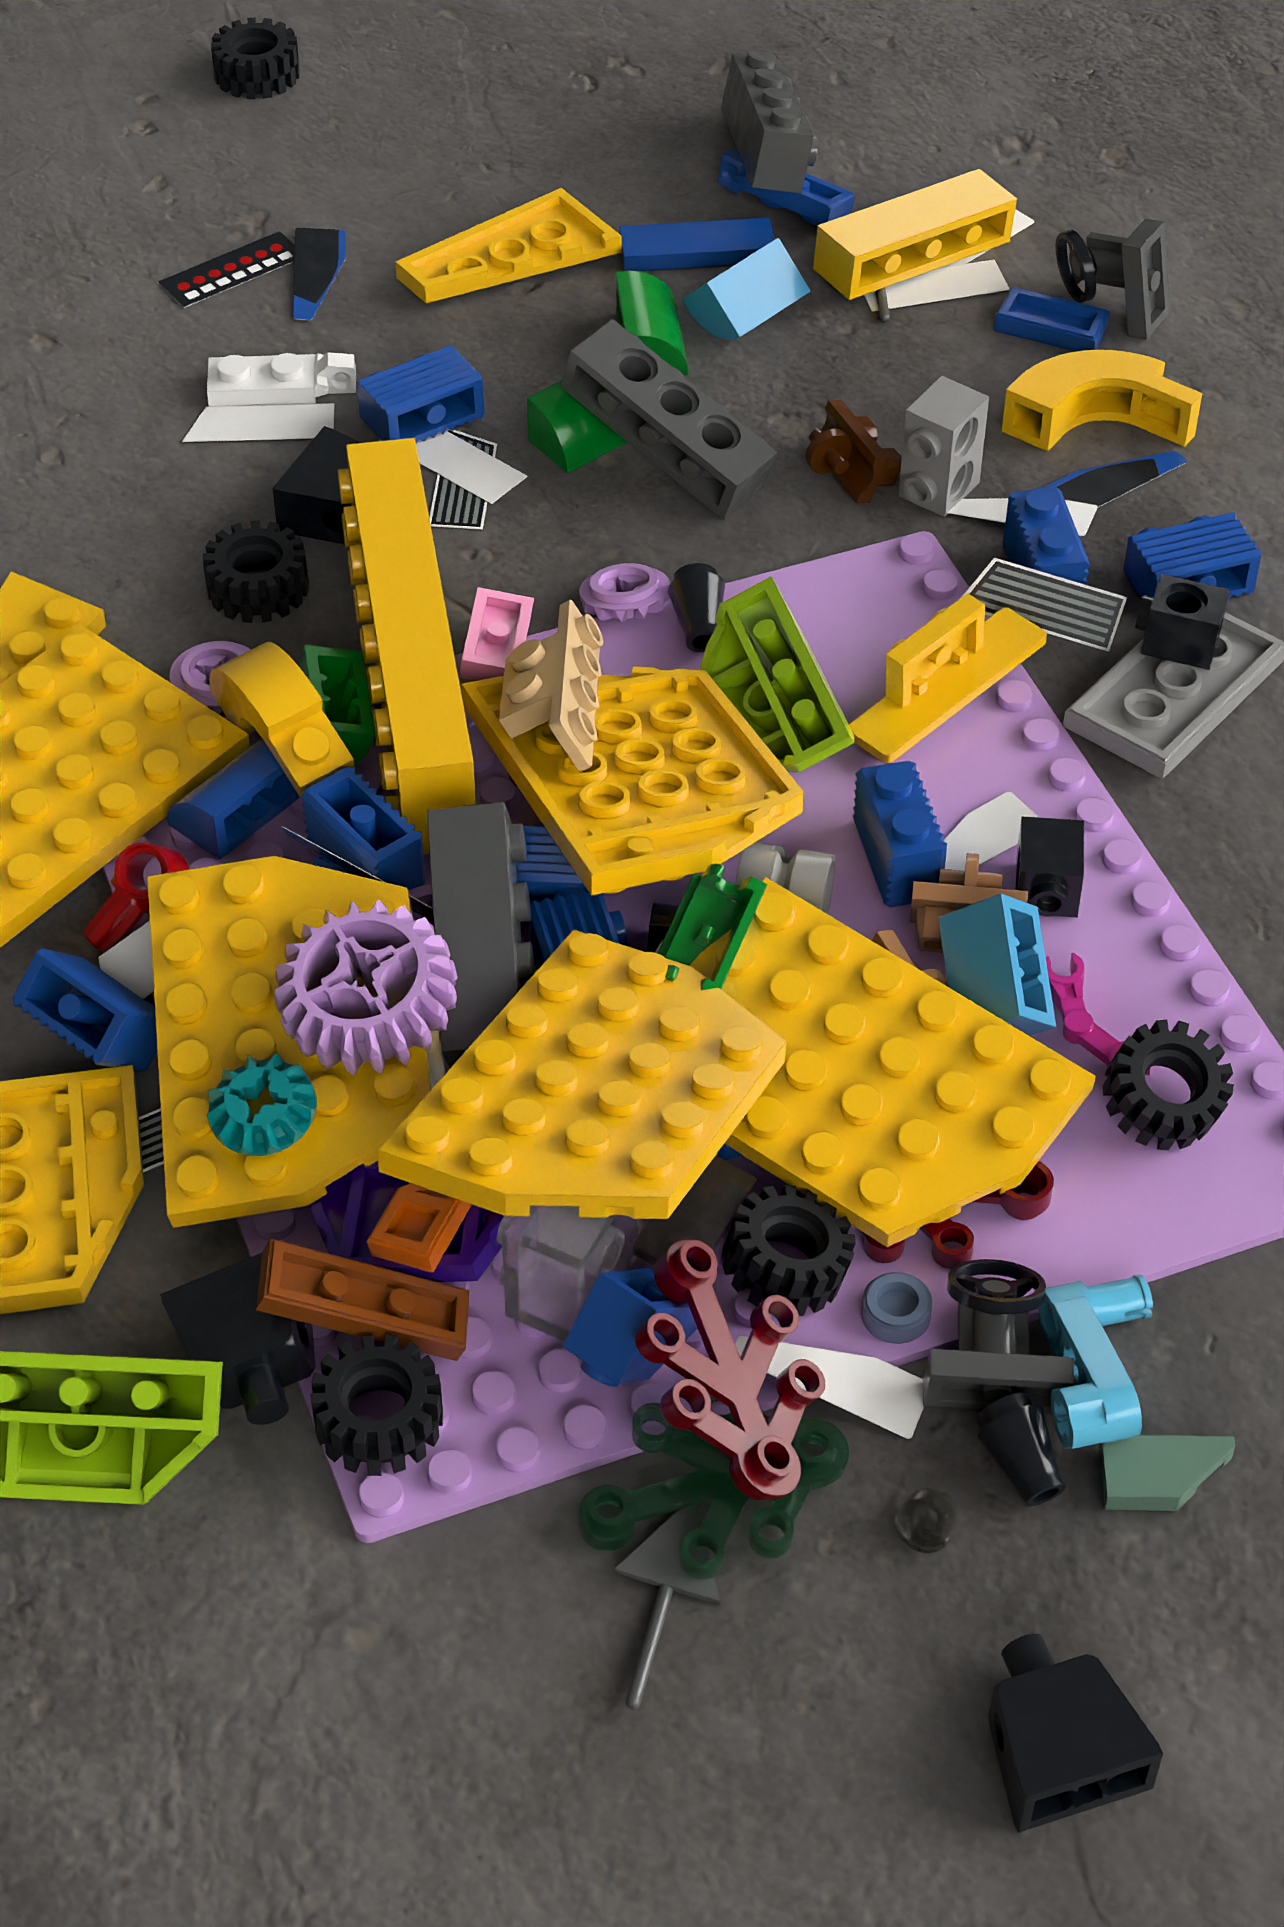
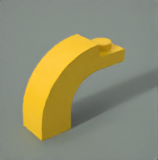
(1098, 387)
(276, 699)

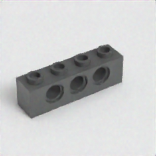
(668, 419)

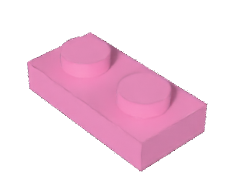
(495, 629)

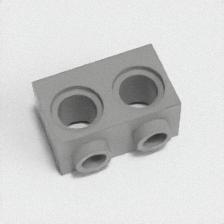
(943, 445)

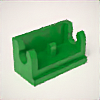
(707, 913)

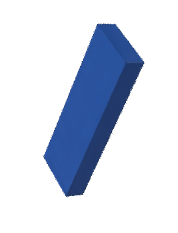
(693, 243)

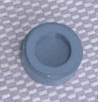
(896, 1307)

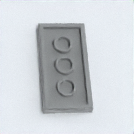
(1162, 708)

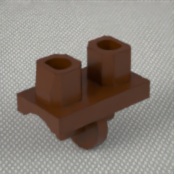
(851, 453)

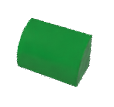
(651, 313)
(567, 429)
(344, 691)

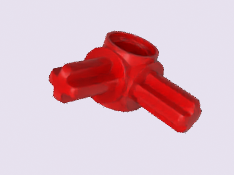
(130, 896)

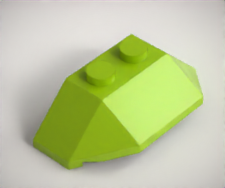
(775, 678)
(102, 1424)

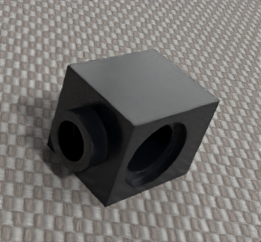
(1182, 621)
(1051, 864)

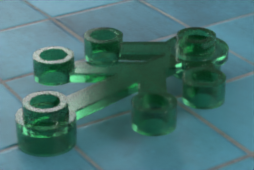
(706, 1484)

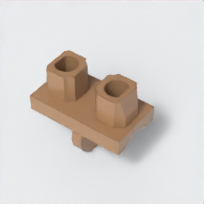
(953, 892)

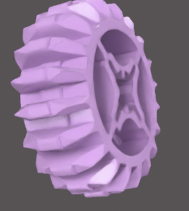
(343, 1021)

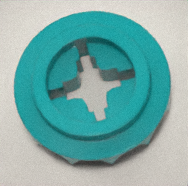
(275, 1125)

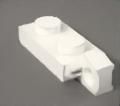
(278, 378)

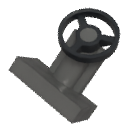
(1121, 262)
(993, 1341)

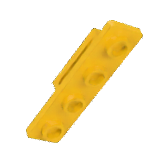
(942, 672)

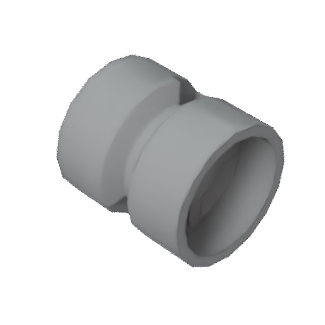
(805, 874)

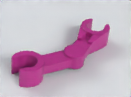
(1078, 1023)

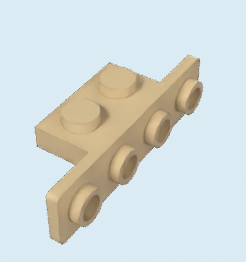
(556, 683)

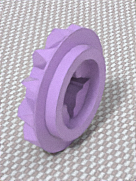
(624, 592)
(194, 666)

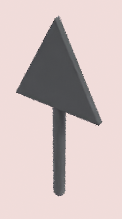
(659, 1564)

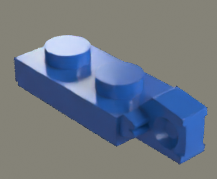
(816, 203)

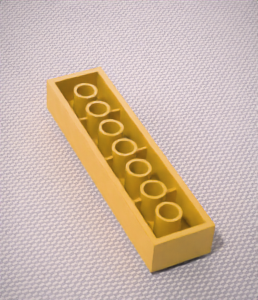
(406, 633)

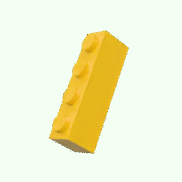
(914, 233)

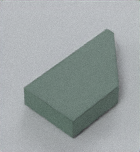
(1159, 1469)

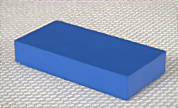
(1051, 320)

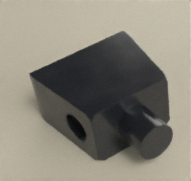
(309, 490)
(257, 1349)
(1066, 1736)

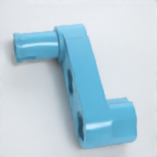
(1103, 1399)

